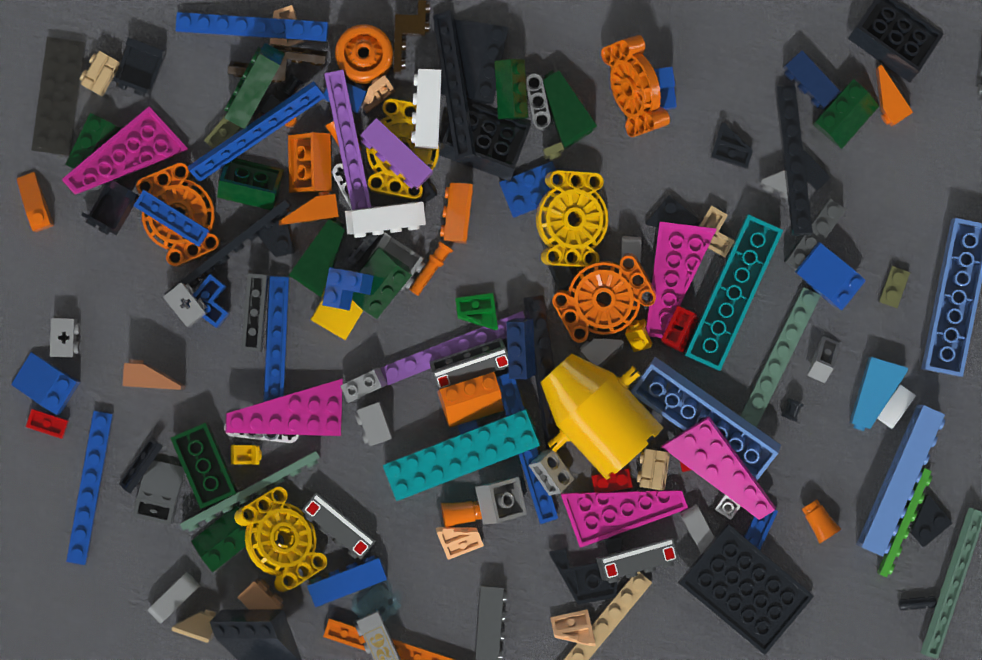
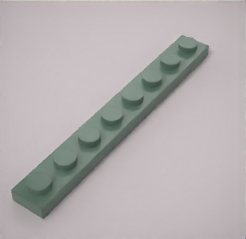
(780, 356)
(243, 495)
(952, 584)

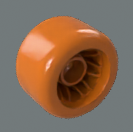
(375, 64)

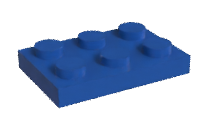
(527, 189)

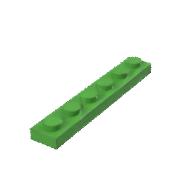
(887, 566)

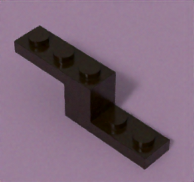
(409, 26)
(295, 54)

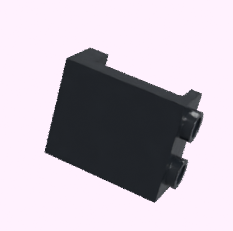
(139, 67)
(111, 208)

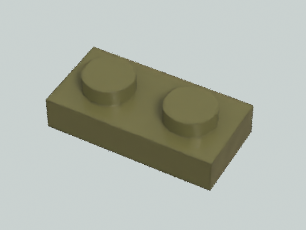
(222, 132)
(553, 152)
(894, 287)

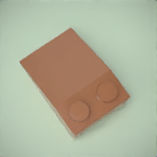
(144, 375)

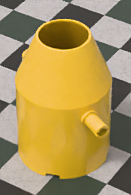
(598, 413)

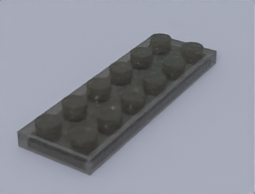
(58, 96)

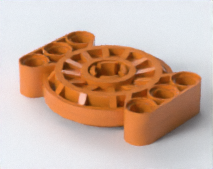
(635, 86)
(184, 197)
(604, 279)

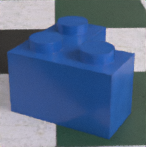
(667, 85)
(341, 286)
(209, 292)

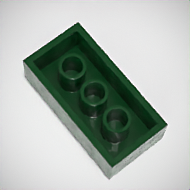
(253, 85)
(204, 465)

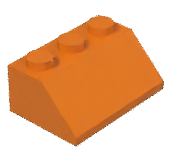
(309, 162)
(457, 212)
(471, 399)

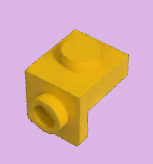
(638, 335)
(245, 454)

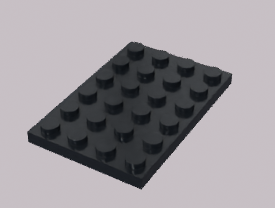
(745, 589)

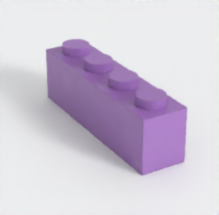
(396, 153)

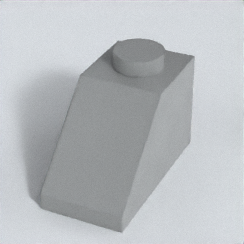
(600, 350)
(824, 359)

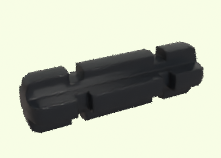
(917, 603)

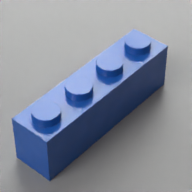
(348, 581)

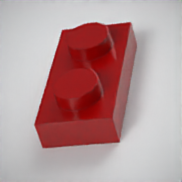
(47, 423)
(617, 481)

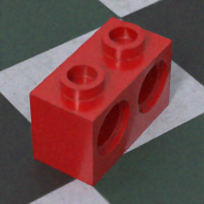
(680, 329)

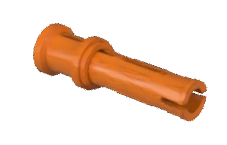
(436, 261)

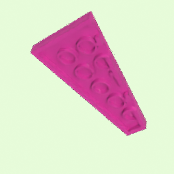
(132, 148)
(675, 265)
(300, 413)
(713, 458)
(611, 513)

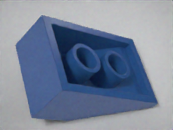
(830, 276)
(45, 383)

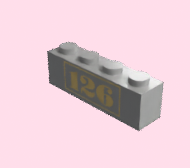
(377, 637)

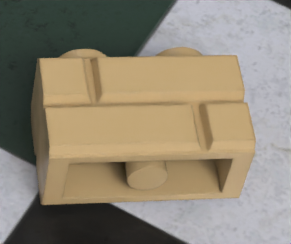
(99, 73)
(653, 469)

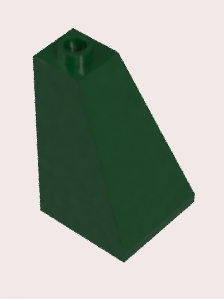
(568, 112)
(321, 254)

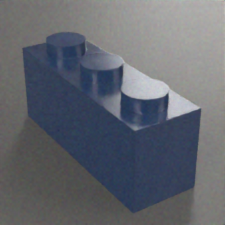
(811, 80)
(521, 348)

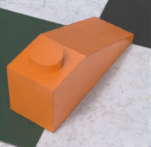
(892, 103)
(34, 202)
(318, 208)

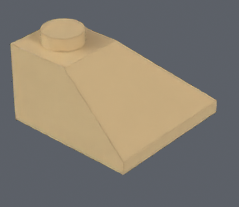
(197, 626)

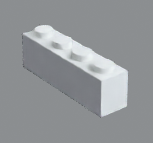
(427, 110)
(386, 217)

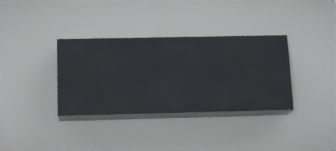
(140, 465)

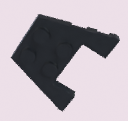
(585, 580)

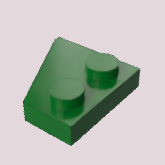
(478, 310)

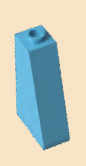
(876, 389)

